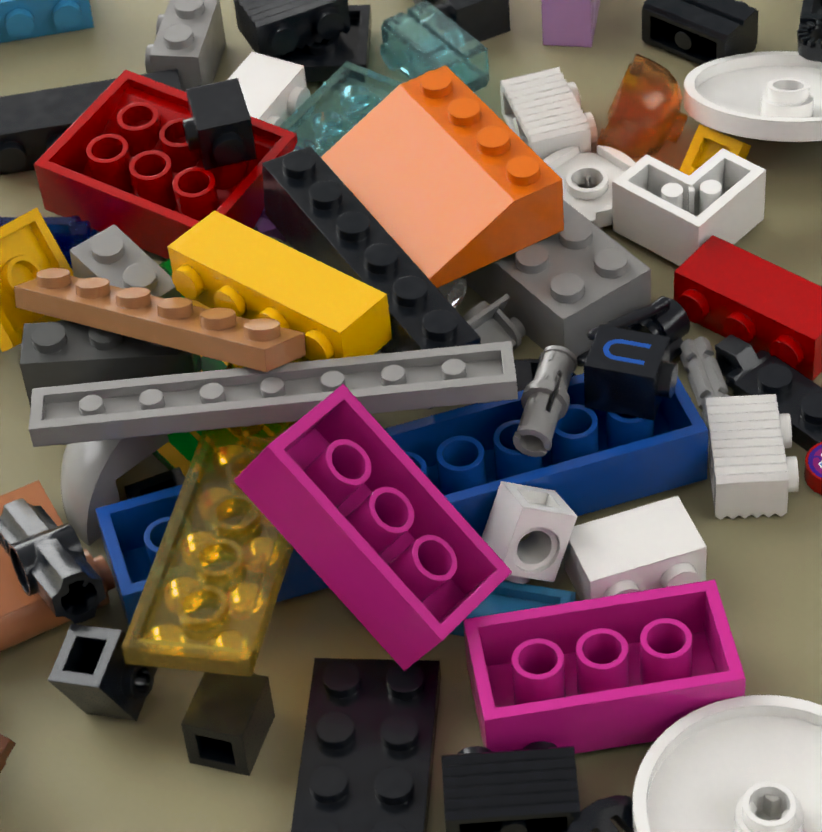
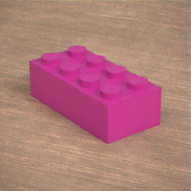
(373, 527)
(601, 668)

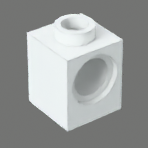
(524, 510)

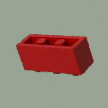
(753, 301)

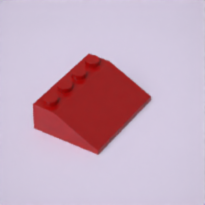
(134, 170)

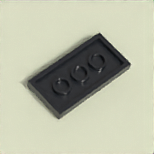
(368, 747)

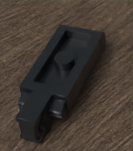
(766, 374)

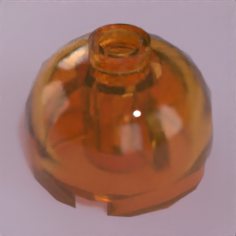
(644, 111)

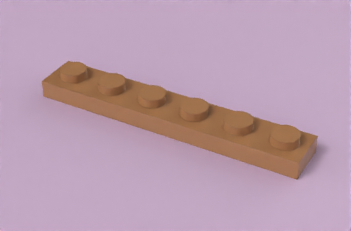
(162, 321)

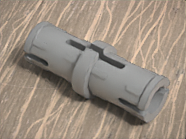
(545, 401)

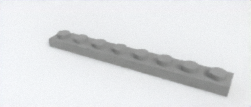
(281, 395)

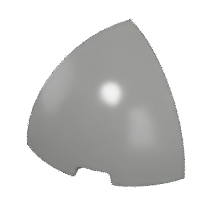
(91, 474)

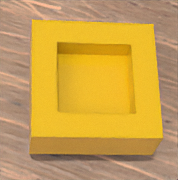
(706, 144)

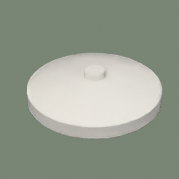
(758, 96)
(735, 769)

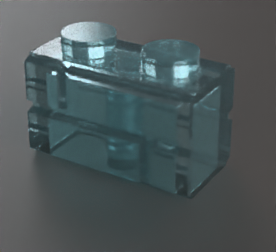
(429, 40)

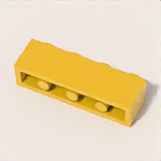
(263, 278)

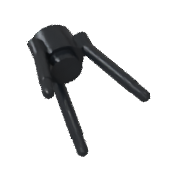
(661, 318)

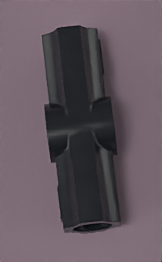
(50, 561)

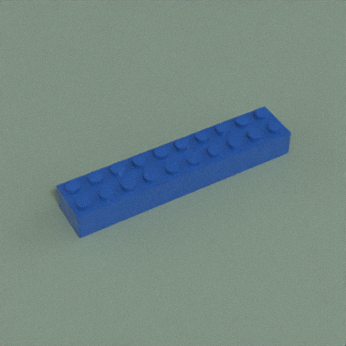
(466, 453)

